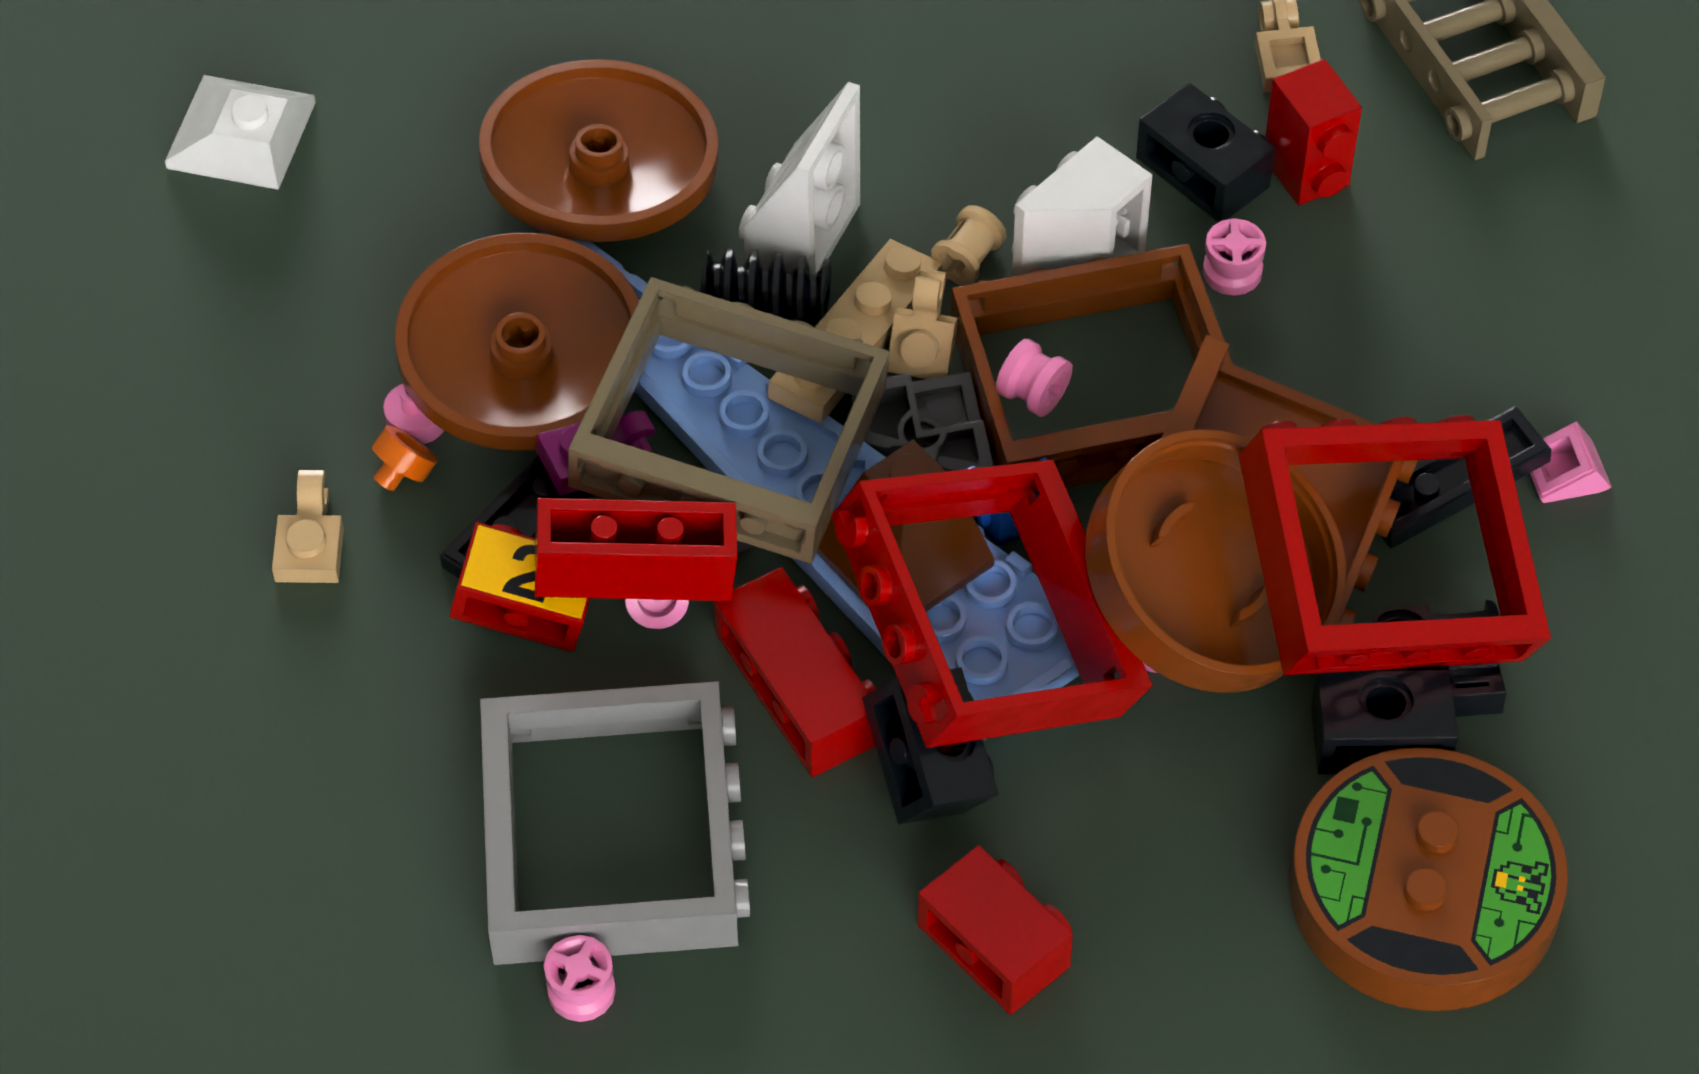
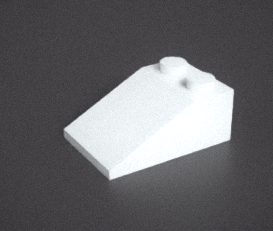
(812, 191)

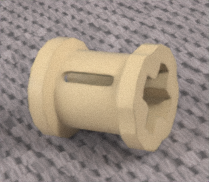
(969, 244)

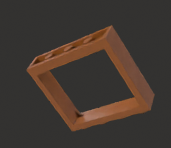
(1069, 292)

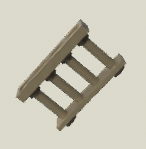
(1539, 40)

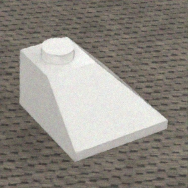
(240, 132)

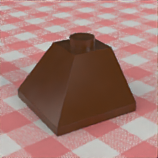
(937, 553)

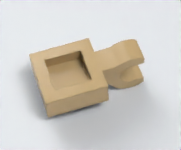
(921, 337)
(310, 542)

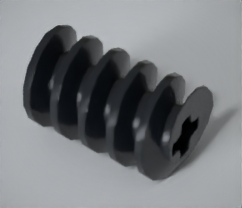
(770, 289)

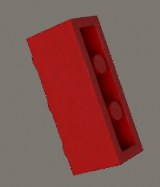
(635, 549)
(797, 670)

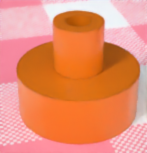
(401, 457)

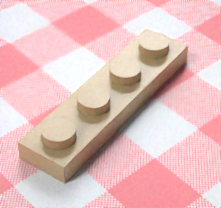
(862, 314)

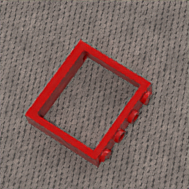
(1057, 552)
(1318, 648)

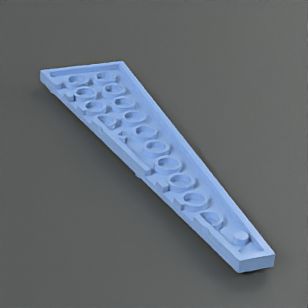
(721, 412)

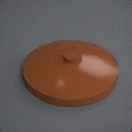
(598, 150)
(511, 336)

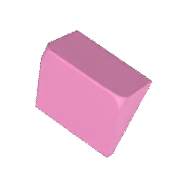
(1573, 467)

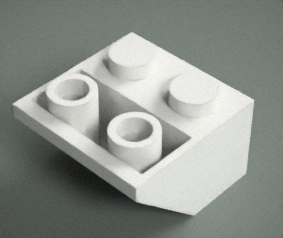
(1082, 211)

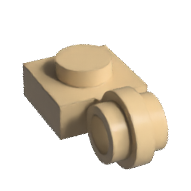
(1281, 43)

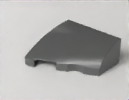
(934, 413)

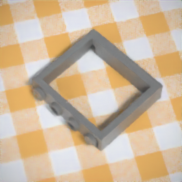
(626, 926)

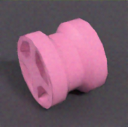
(1246, 247)
(1034, 377)
(575, 961)

